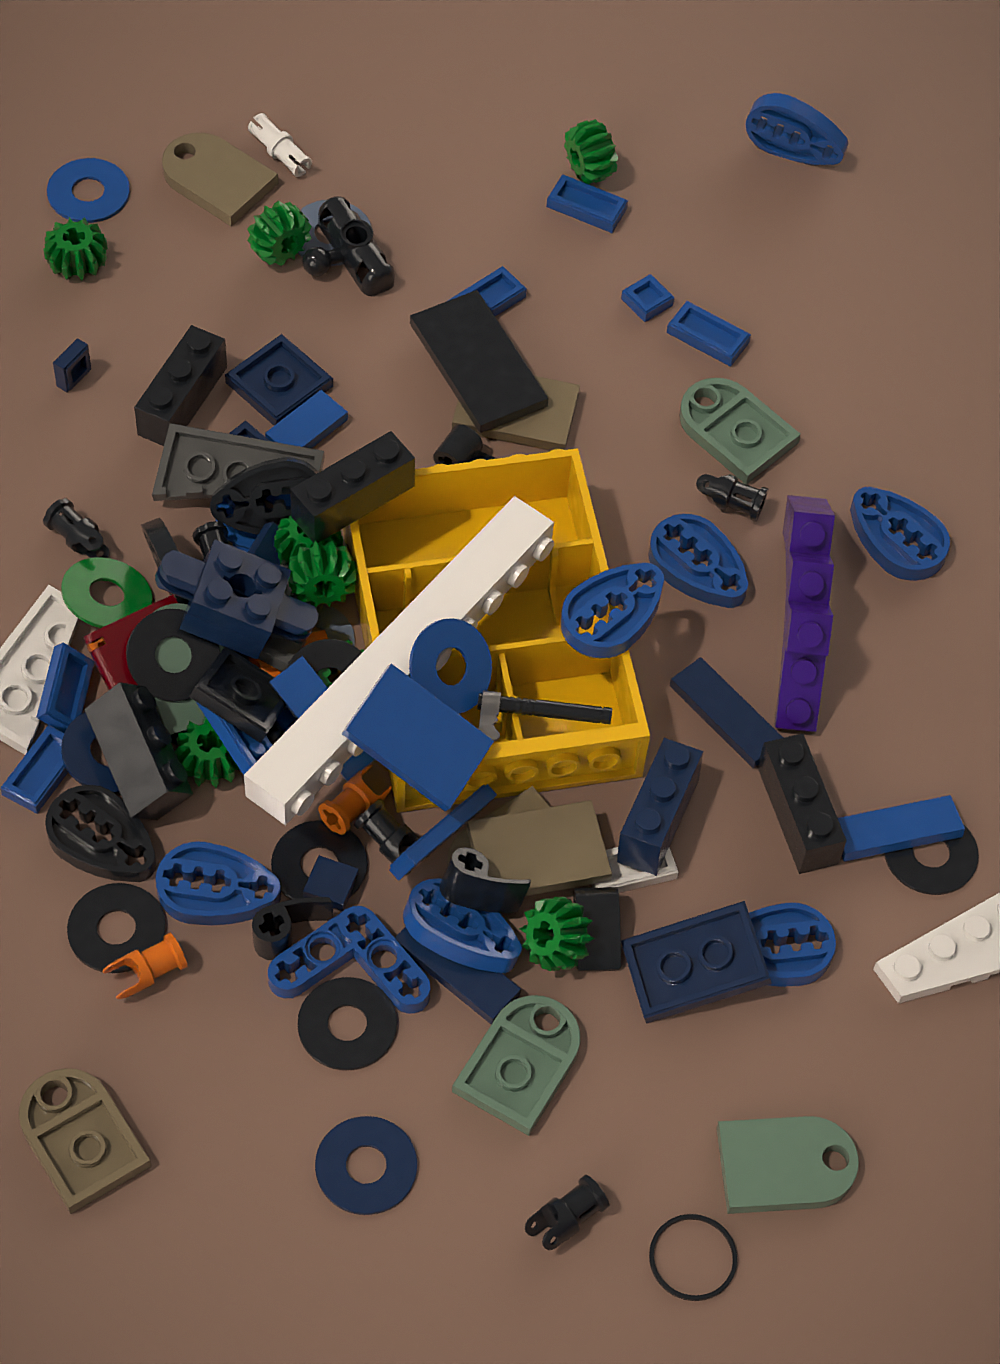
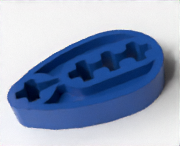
(798, 116)
(708, 544)
(887, 548)
(624, 626)
(202, 906)
(795, 921)
(473, 946)

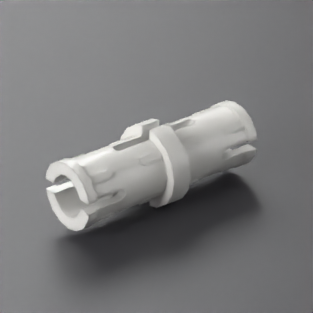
(280, 145)

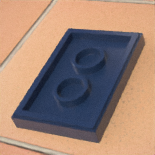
(695, 962)

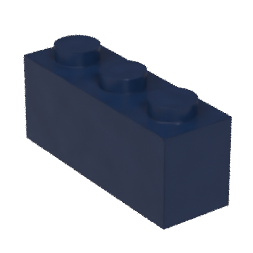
(659, 806)

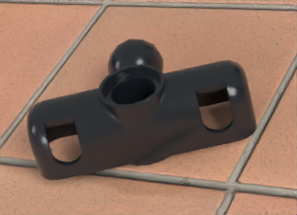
(352, 246)

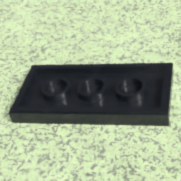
(478, 361)

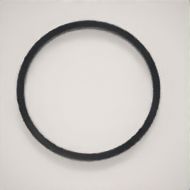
(685, 1296)

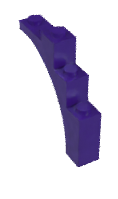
(807, 611)

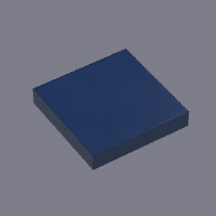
(278, 379)

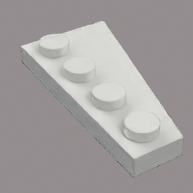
(25, 665)
(946, 956)

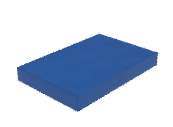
(417, 737)

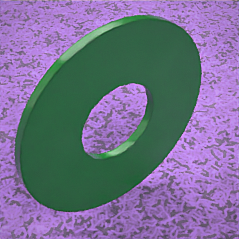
(88, 571)

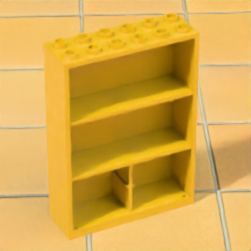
(422, 531)

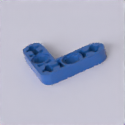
(349, 946)

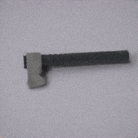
(493, 702)

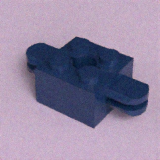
(227, 615)

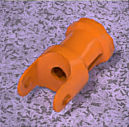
(349, 803)
(150, 963)

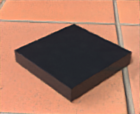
(239, 694)

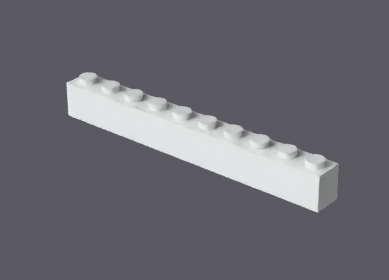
(466, 590)

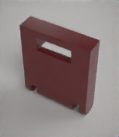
(112, 656)

